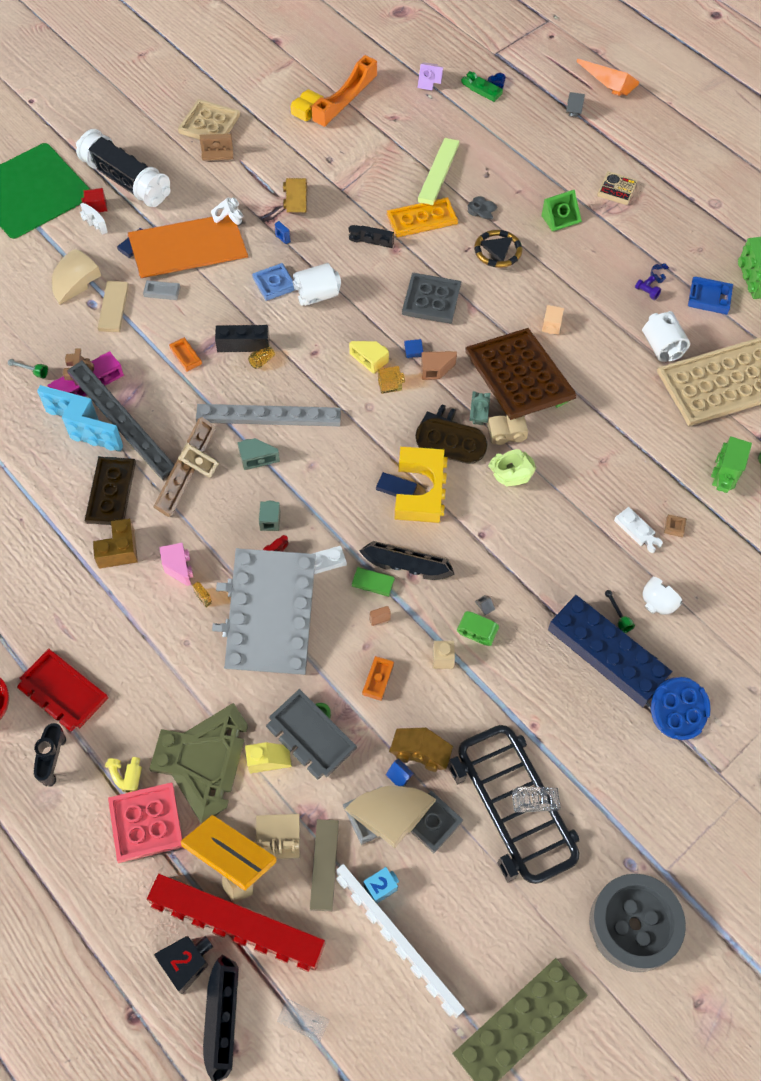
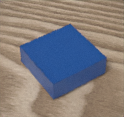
(282, 232)
(413, 348)
(399, 773)

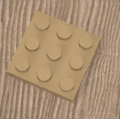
(208, 119)

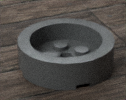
(660, 920)

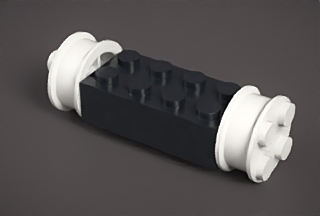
(122, 168)

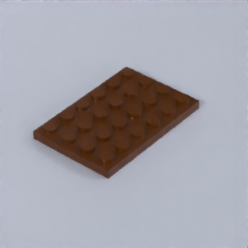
(520, 373)

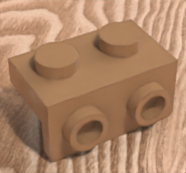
(216, 147)

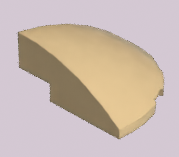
(73, 275)
(391, 811)

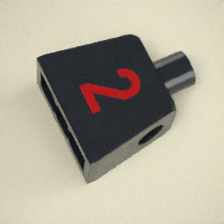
(184, 961)

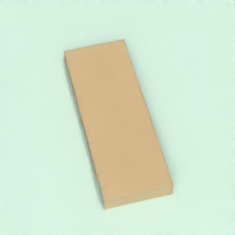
(113, 306)

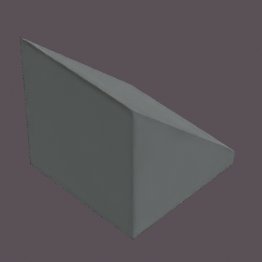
(485, 604)

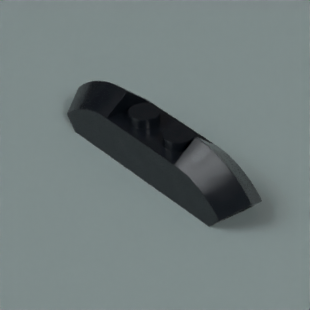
(400, 558)
(220, 1018)

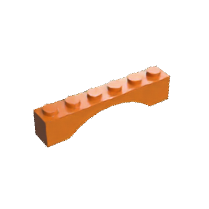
(327, 108)

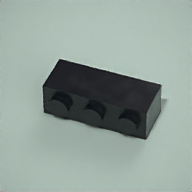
(241, 338)

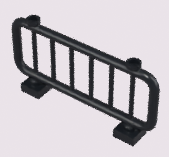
(508, 866)

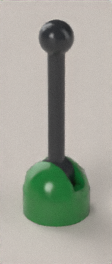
(624, 623)

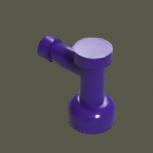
(645, 286)

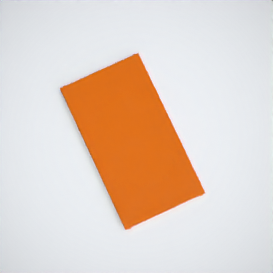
(186, 245)

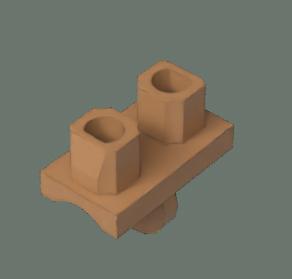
(73, 359)

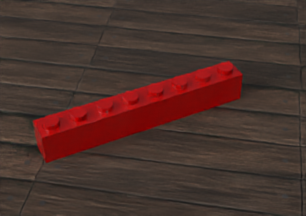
(237, 922)

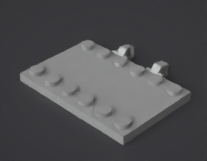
(268, 611)

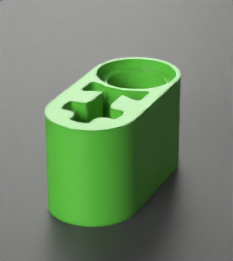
(478, 628)

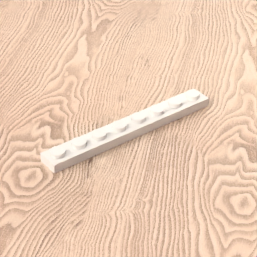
(404, 948)

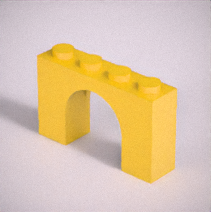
(426, 506)

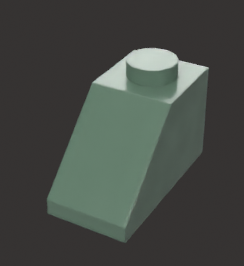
(257, 453)

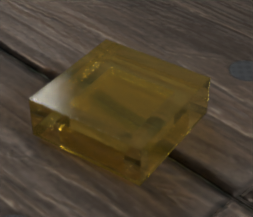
(202, 594)

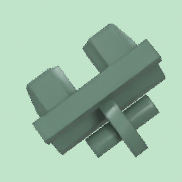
(479, 408)

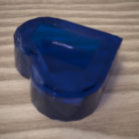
(498, 80)

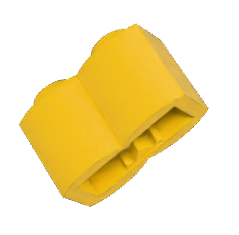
(302, 106)

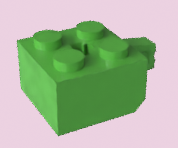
(730, 463)

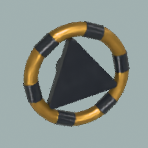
(498, 248)

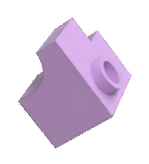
(429, 75)

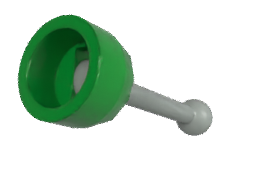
(38, 370)

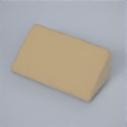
(198, 460)

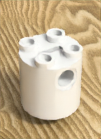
(317, 284)
(666, 336)

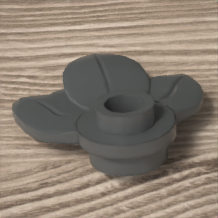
(481, 207)

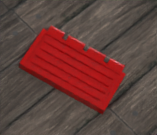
(61, 690)

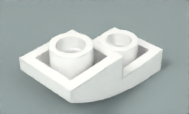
(93, 218)

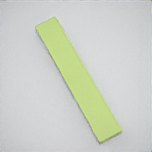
(438, 171)

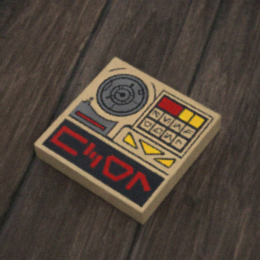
(617, 188)

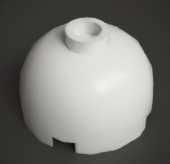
(660, 598)

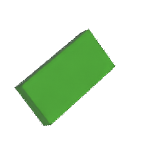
(373, 581)

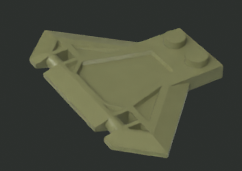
(203, 759)

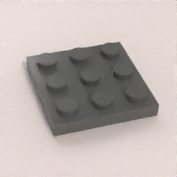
(431, 298)

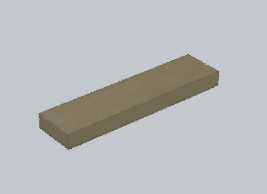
(324, 865)

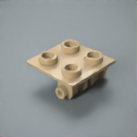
(279, 835)

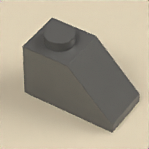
(575, 104)

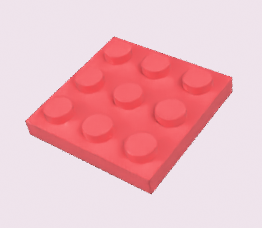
(145, 822)

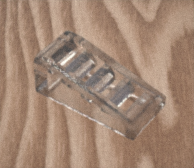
(522, 801)

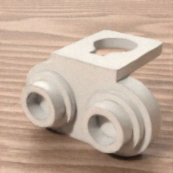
(231, 209)

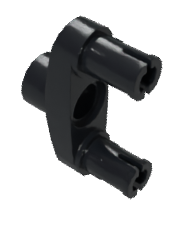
(46, 763)

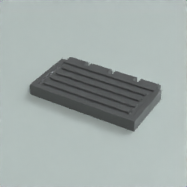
(312, 733)

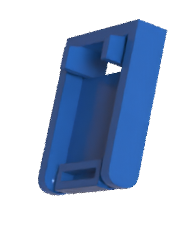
(706, 295)

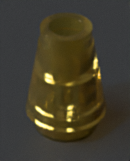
(260, 358)

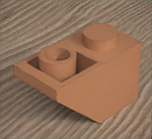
(437, 364)

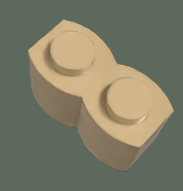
(503, 429)

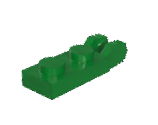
(482, 86)

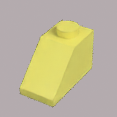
(369, 354)
(267, 757)

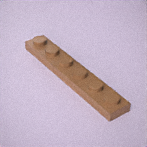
(182, 472)

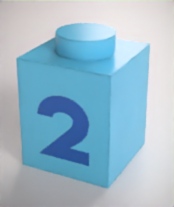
(381, 885)

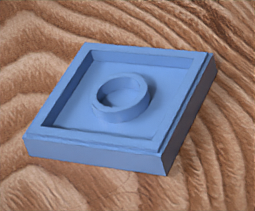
(273, 281)

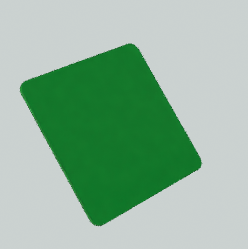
(36, 190)

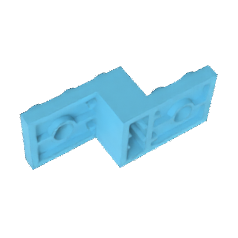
(80, 418)

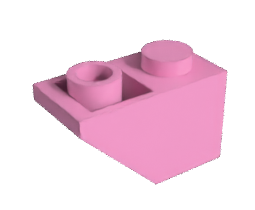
(174, 562)

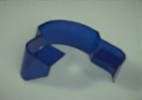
(659, 280)

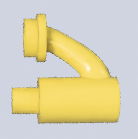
(132, 775)

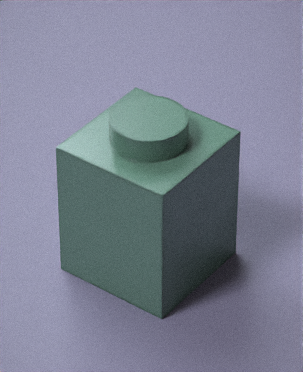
(269, 516)

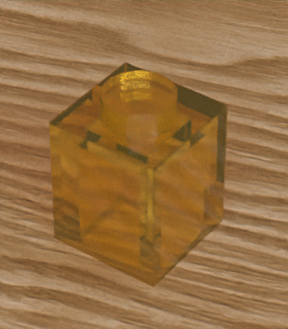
(390, 379)

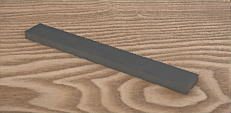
(122, 419)

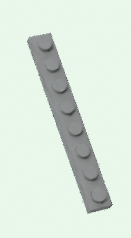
(269, 415)

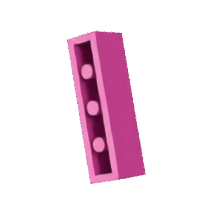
(105, 368)

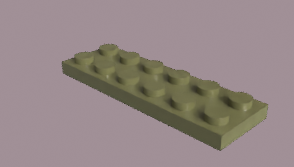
(520, 1024)

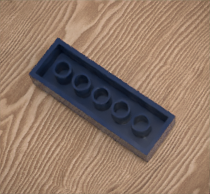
(609, 650)

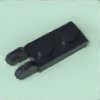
(371, 235)

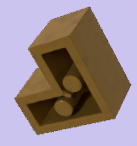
(295, 194)
(118, 549)
(422, 747)

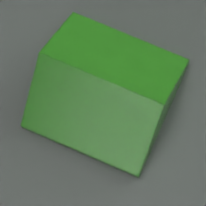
(561, 210)

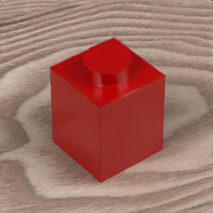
(96, 199)

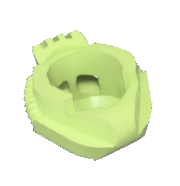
(516, 473)

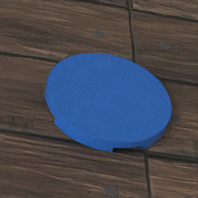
(680, 708)

